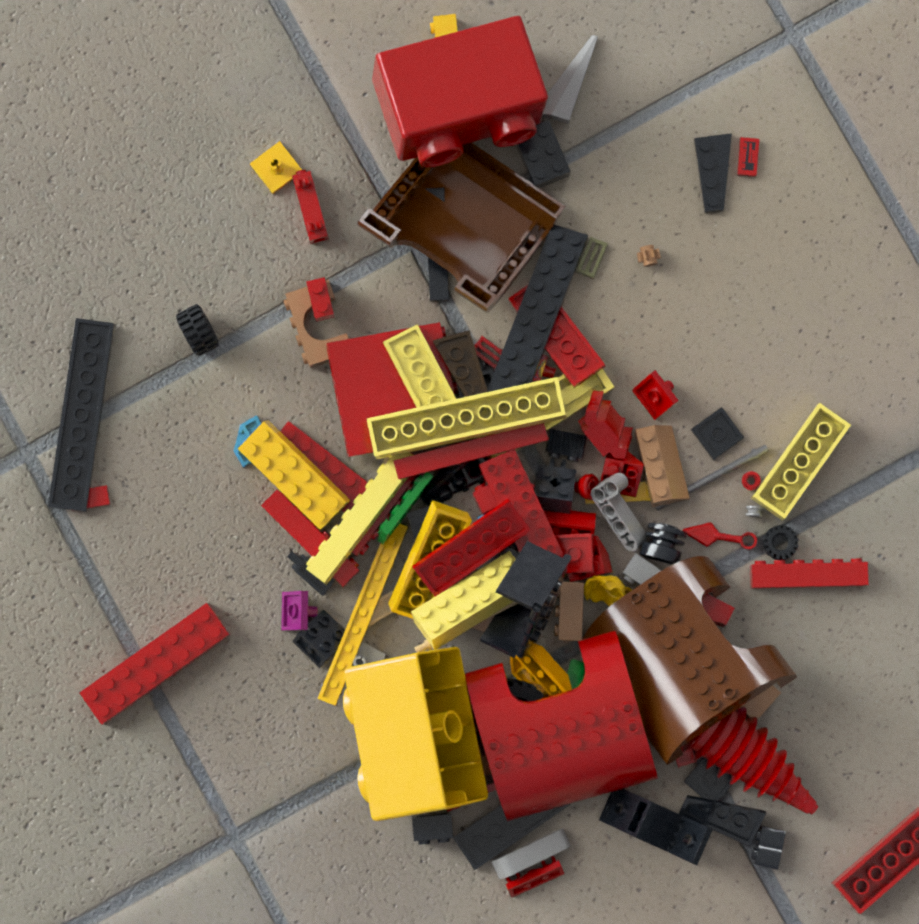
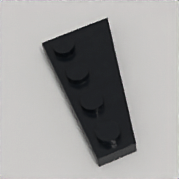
(713, 164)
(728, 819)

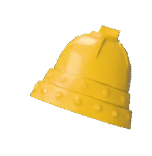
(605, 589)

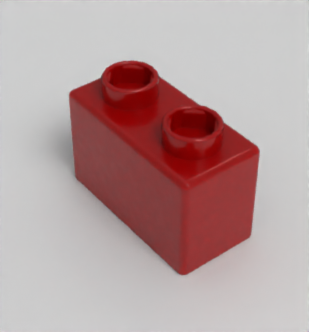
(460, 91)

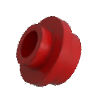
(757, 480)

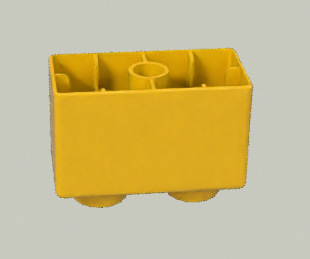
(414, 734)

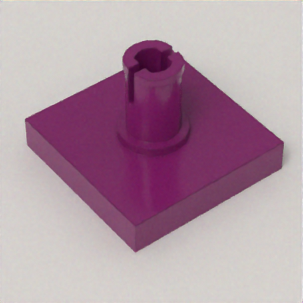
(296, 611)

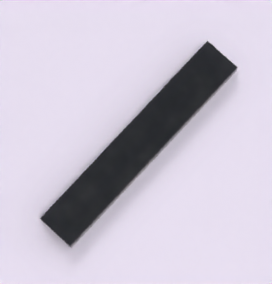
(437, 274)

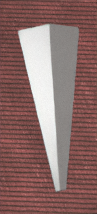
(566, 89)

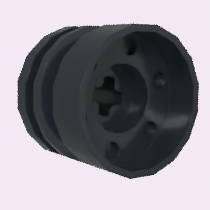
(663, 543)

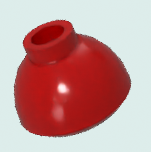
(585, 485)

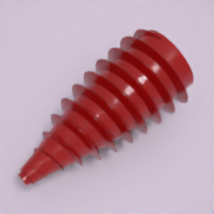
(750, 758)

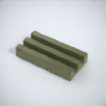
(586, 272)

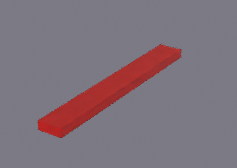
(470, 450)

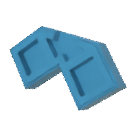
(244, 432)

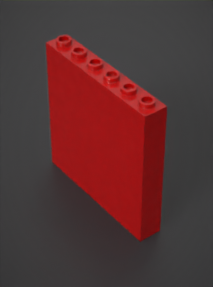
(370, 384)

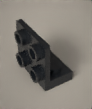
(320, 638)

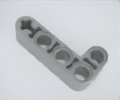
(616, 511)
(531, 854)

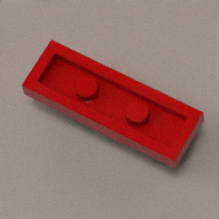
(534, 877)

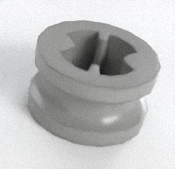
(754, 511)

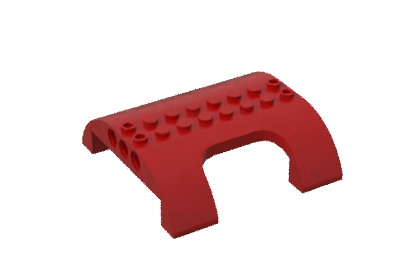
(564, 743)

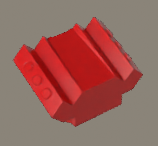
(606, 427)

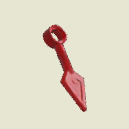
(708, 534)

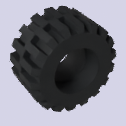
(197, 330)

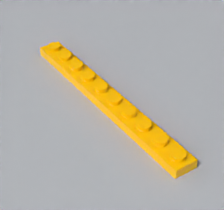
(361, 616)

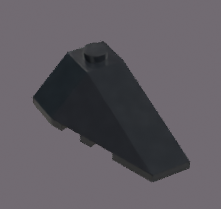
(453, 480)

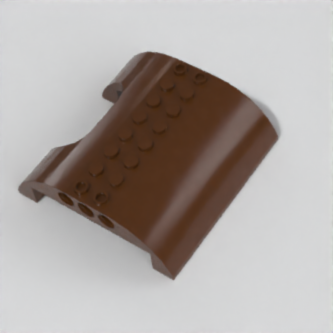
(482, 229)
(679, 658)

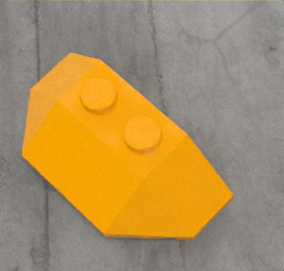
(541, 671)

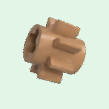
(648, 255)

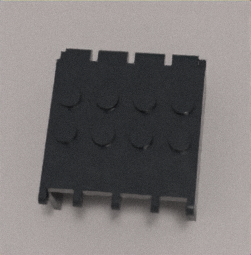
(534, 585)

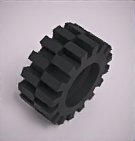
(786, 532)

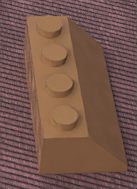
(661, 465)

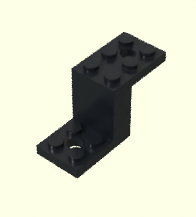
(656, 825)

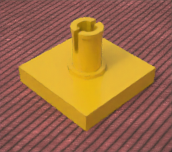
(275, 167)

